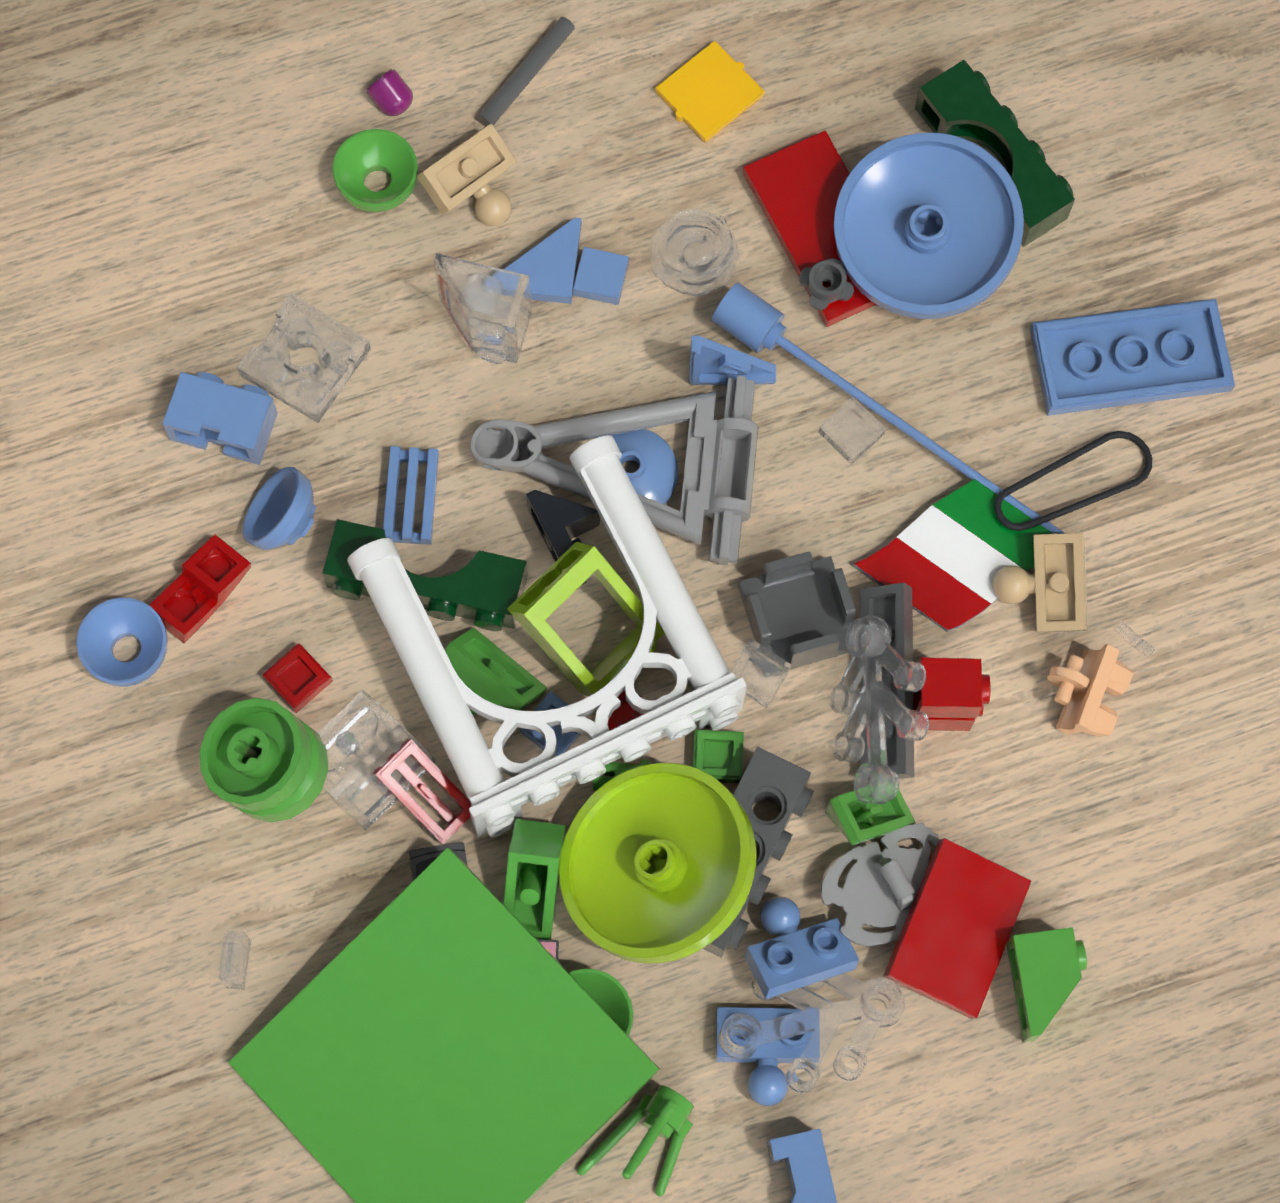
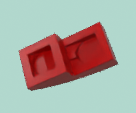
(201, 588)

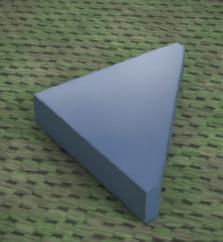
(552, 264)
(715, 363)

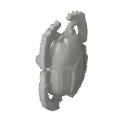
(879, 884)

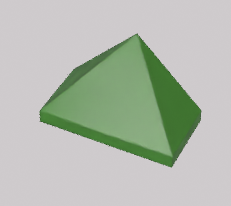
(492, 672)
(867, 821)

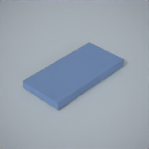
(1132, 357)

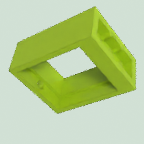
(553, 589)

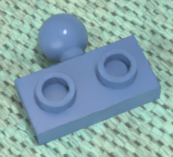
(797, 955)
(767, 1082)

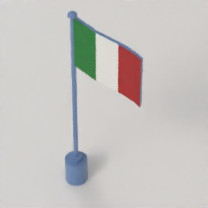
(956, 542)

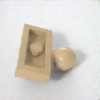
(467, 172)
(1057, 583)

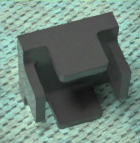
(799, 608)

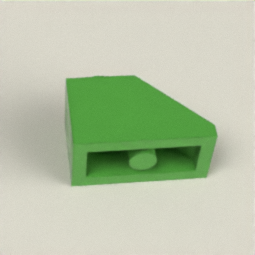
(534, 875)
(1044, 974)

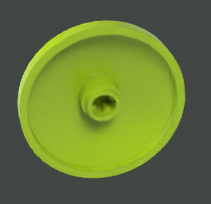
(657, 863)

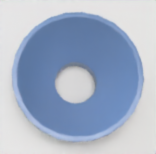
(280, 511)
(109, 624)

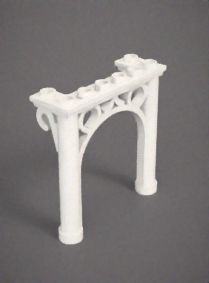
(448, 700)

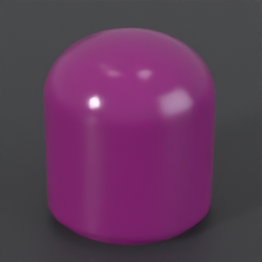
(391, 94)

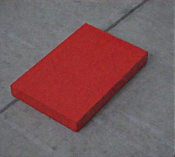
(957, 928)

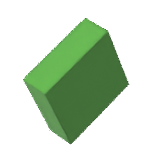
(719, 754)

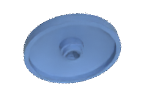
(928, 225)

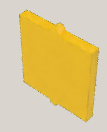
(709, 91)

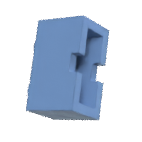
(222, 414)

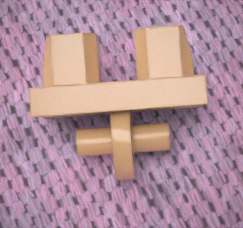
(1083, 687)

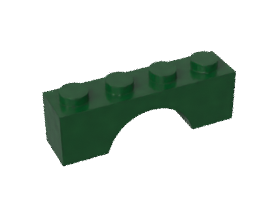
(963, 106)
(475, 592)

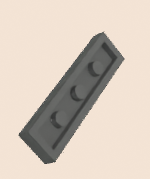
(895, 606)

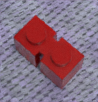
(953, 693)

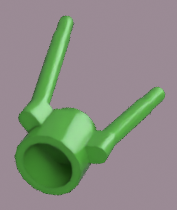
(665, 1115)

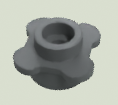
(831, 271)

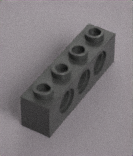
(784, 785)

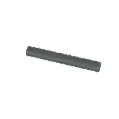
(526, 72)

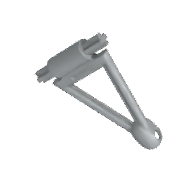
(716, 462)

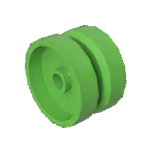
(263, 760)

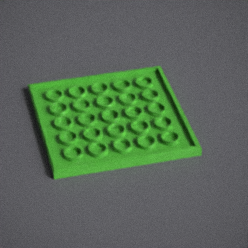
(444, 1053)

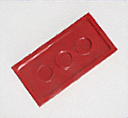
(799, 199)

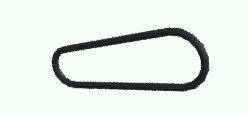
(1048, 517)

